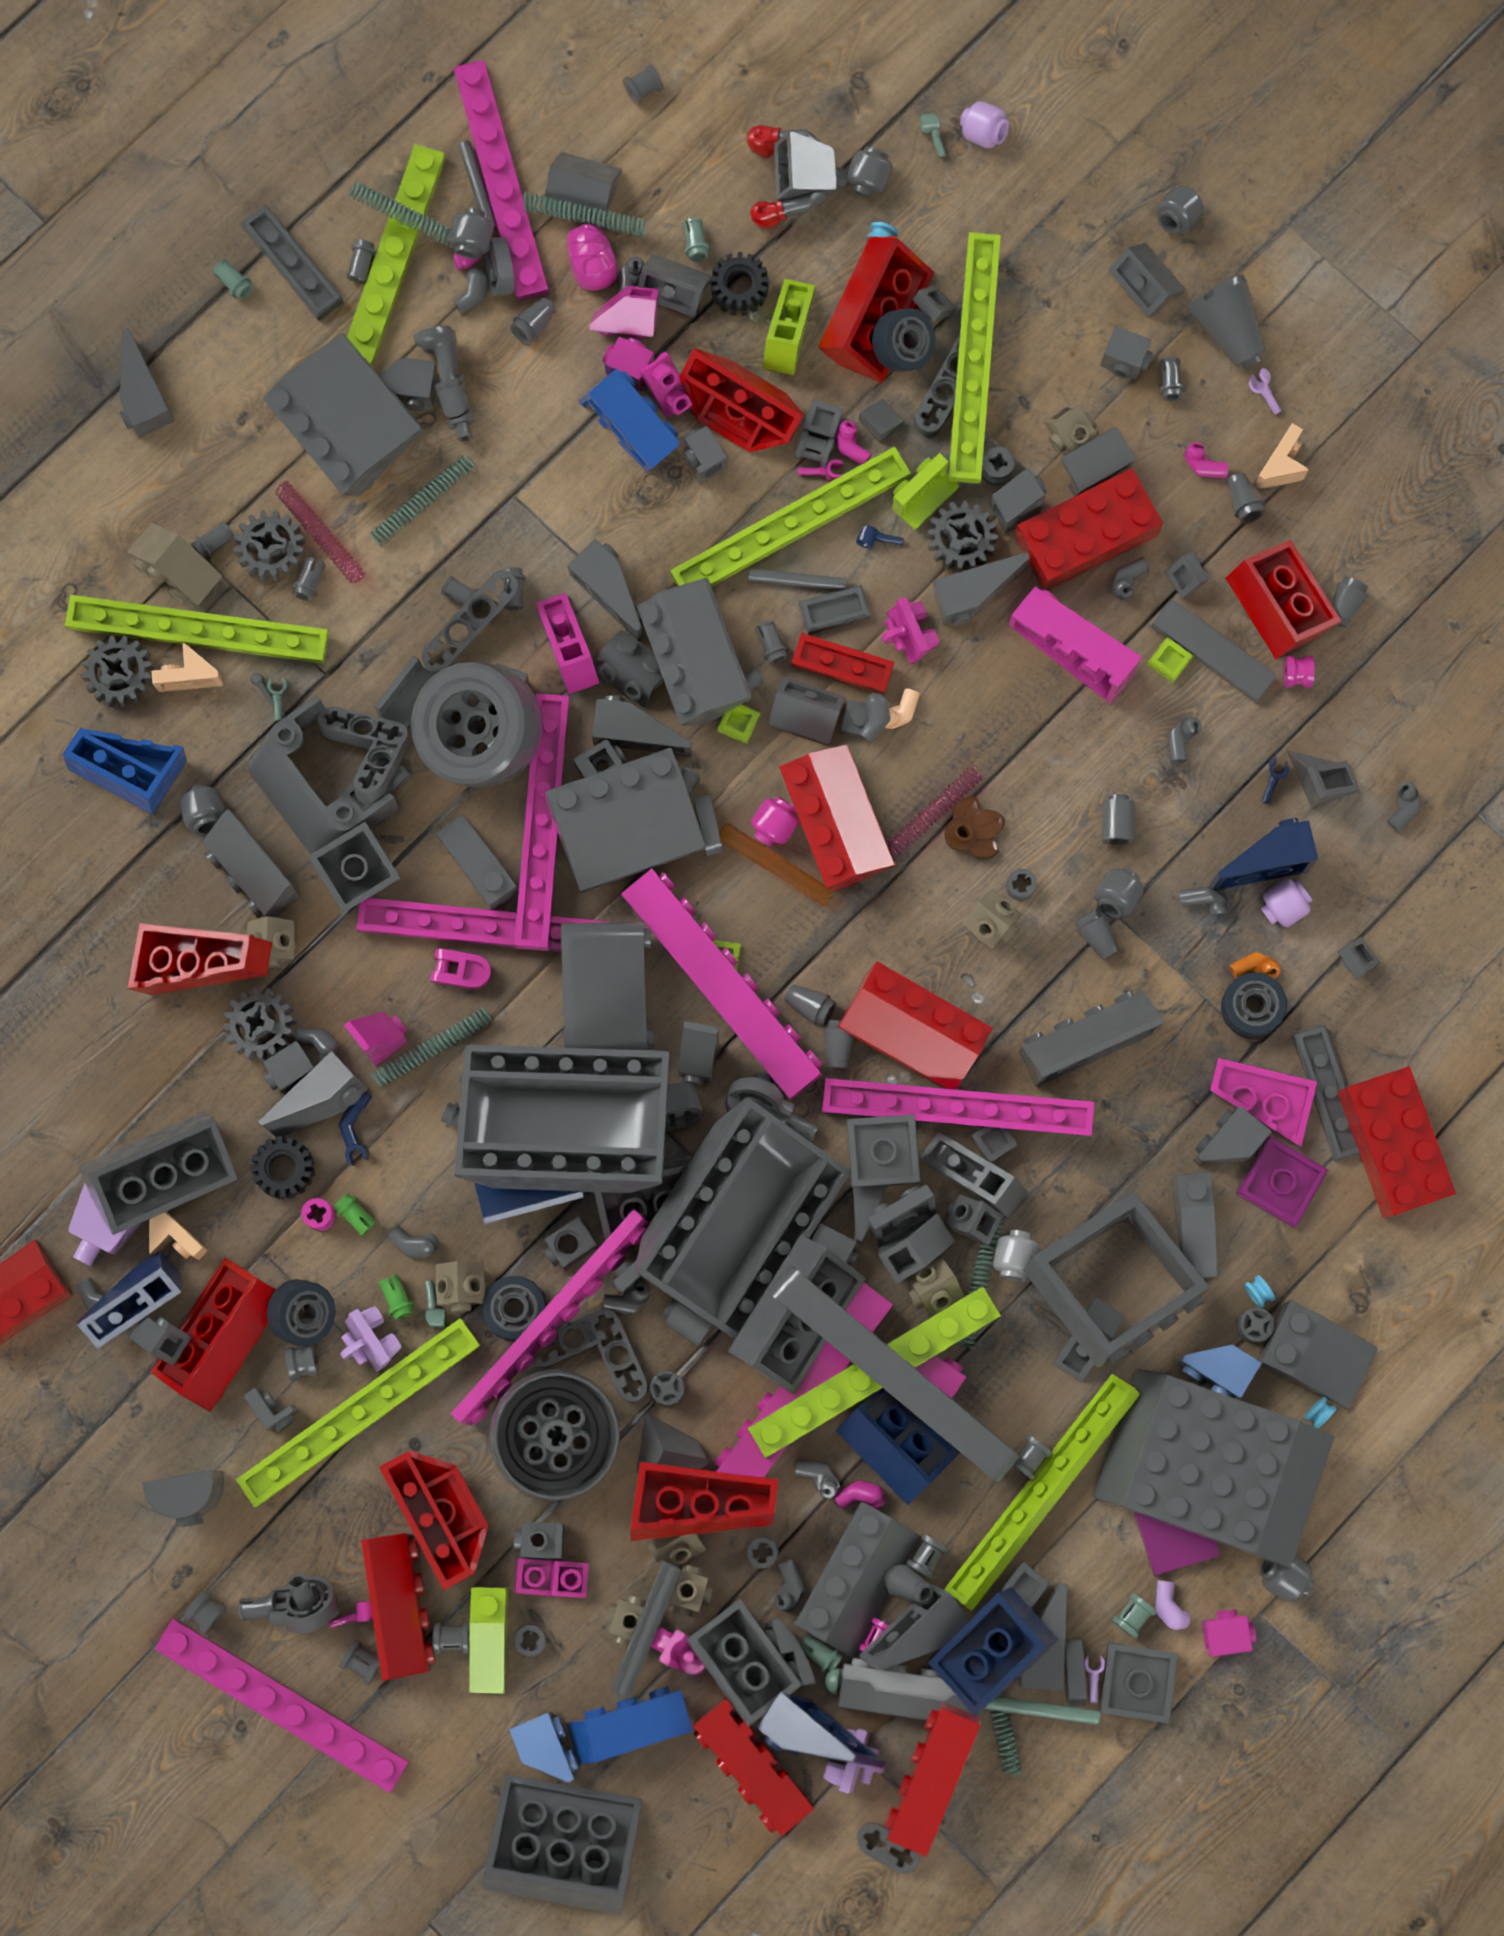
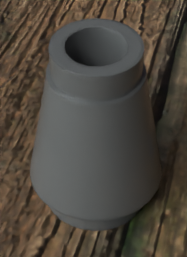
(532, 321)
(1245, 499)
(1348, 599)
(1097, 932)
(811, 1004)
(838, 1045)
(906, 1584)

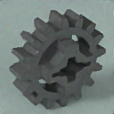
(269, 532)
(972, 543)
(111, 682)
(262, 1011)

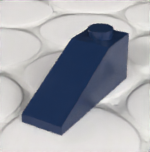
(131, 1299)

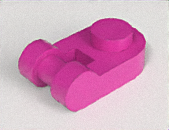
(472, 970)

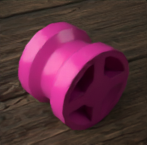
(1298, 671)

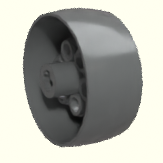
(510, 734)
(524, 1403)

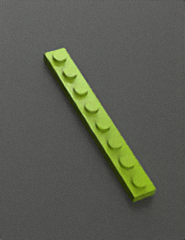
(394, 253)
(974, 358)
(795, 520)
(197, 629)
(855, 1385)
(358, 1413)
(1042, 1493)

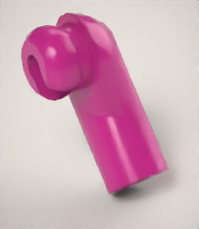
(848, 445)
(1201, 465)

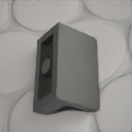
(1146, 278)
(678, 285)
(1097, 460)
(401, 695)
(806, 710)

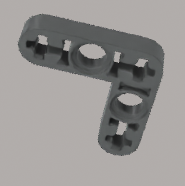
(375, 741)
(594, 1338)

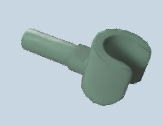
(930, 124)
(277, 698)
(435, 1317)

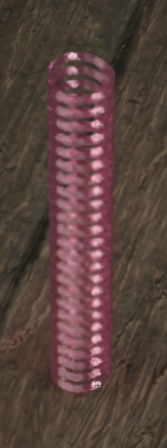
(320, 531)
(922, 814)

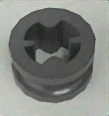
(1028, 875)
(755, 1545)
(540, 1642)

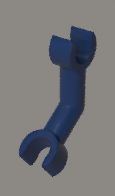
(347, 1129)

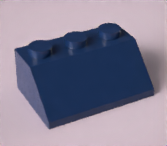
(506, 1203)
(897, 1444)

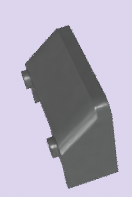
(292, 794)

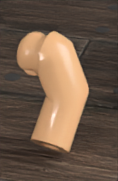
(904, 712)

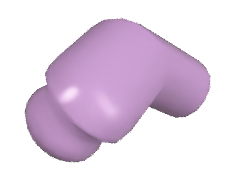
(1168, 1609)

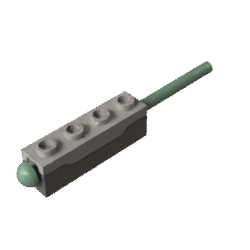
(914, 1695)

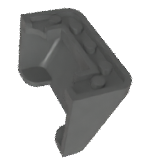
(605, 985)

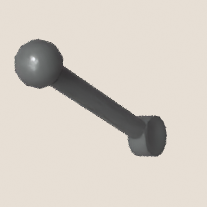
(257, 679)

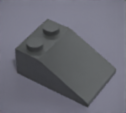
(1317, 1354)

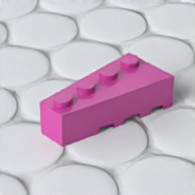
(1075, 644)

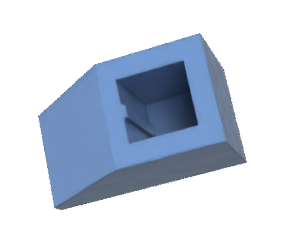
(1223, 1367)
(542, 1748)

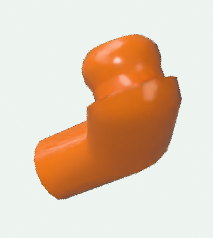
(1255, 963)

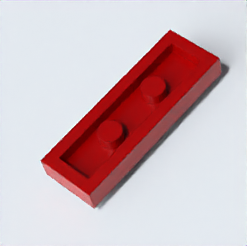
(842, 663)

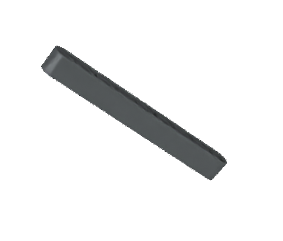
(894, 1374)

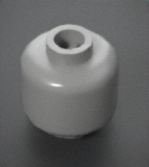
(1013, 1254)

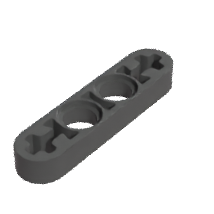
(946, 378)
(467, 618)

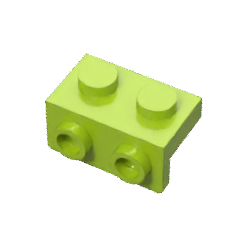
(924, 493)

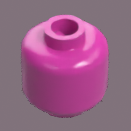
(775, 821)

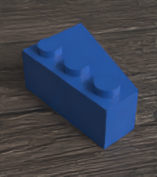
(631, 419)
(124, 766)
(629, 1726)

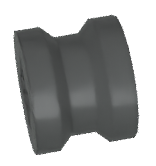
(995, 473)
(1260, 1322)
(301, 1362)
(665, 1381)
(205, 1612)

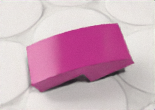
(551, 1578)

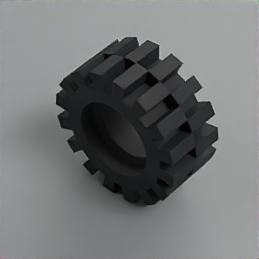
(734, 266)
(263, 1162)

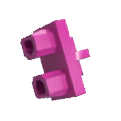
(666, 386)
(905, 631)
(677, 1651)

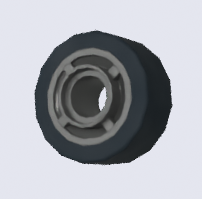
(918, 336)
(1240, 1018)
(500, 1295)
(317, 1316)

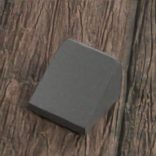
(880, 420)

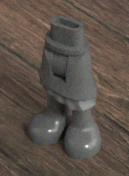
(450, 387)

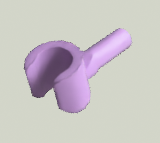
(1263, 388)
(1093, 1678)

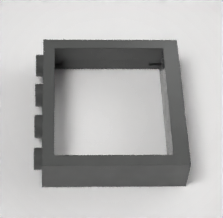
(1074, 1316)

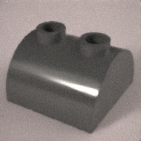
(354, 867)
(186, 1496)

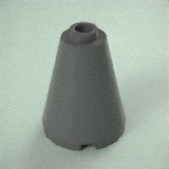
(1231, 320)

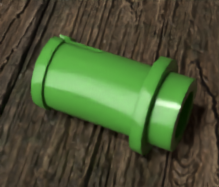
(354, 1214)
(396, 1298)

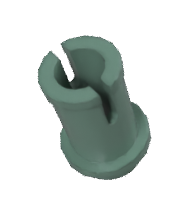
(696, 248)
(239, 285)
(820, 1653)

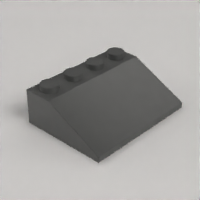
(343, 415)
(625, 820)
(562, 1844)

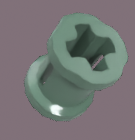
(1134, 1615)

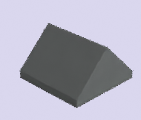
(582, 183)

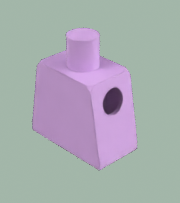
(95, 1235)

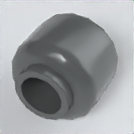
(869, 171)
(1179, 210)
(471, 233)
(201, 809)
(1118, 893)
(1286, 1582)

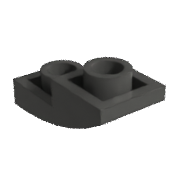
(788, 1645)

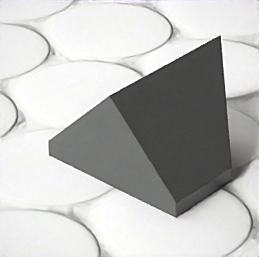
(1323, 779)
(669, 1446)

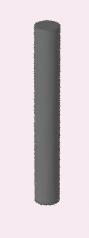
(476, 180)
(796, 579)

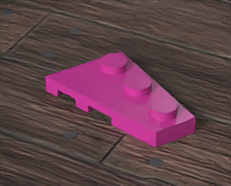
(1268, 1095)

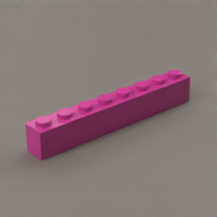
(722, 985)
(746, 1456)

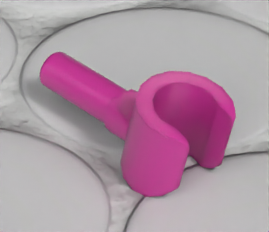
(823, 471)
(362, 1614)

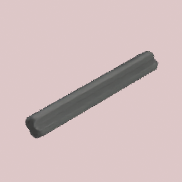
(645, 1629)

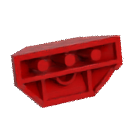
(738, 402)
(439, 1513)

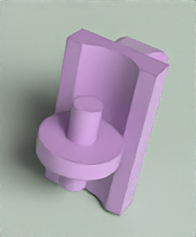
(363, 1341)
(846, 1775)

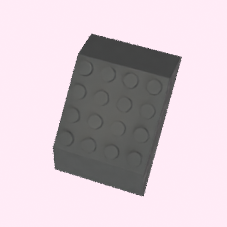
(562, 1118)
(737, 1215)
(1215, 1467)

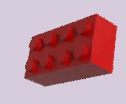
(1088, 529)
(1396, 1142)

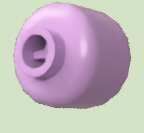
(984, 124)
(1286, 902)

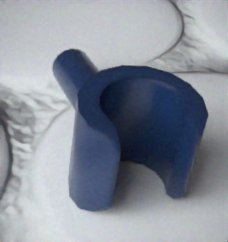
(869, 534)
(1274, 778)

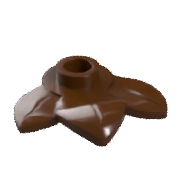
(977, 825)

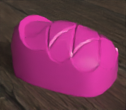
(591, 258)

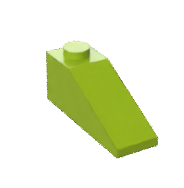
(788, 327)
(488, 1639)

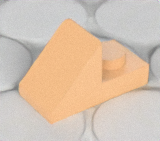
(1281, 467)
(194, 675)
(164, 1229)

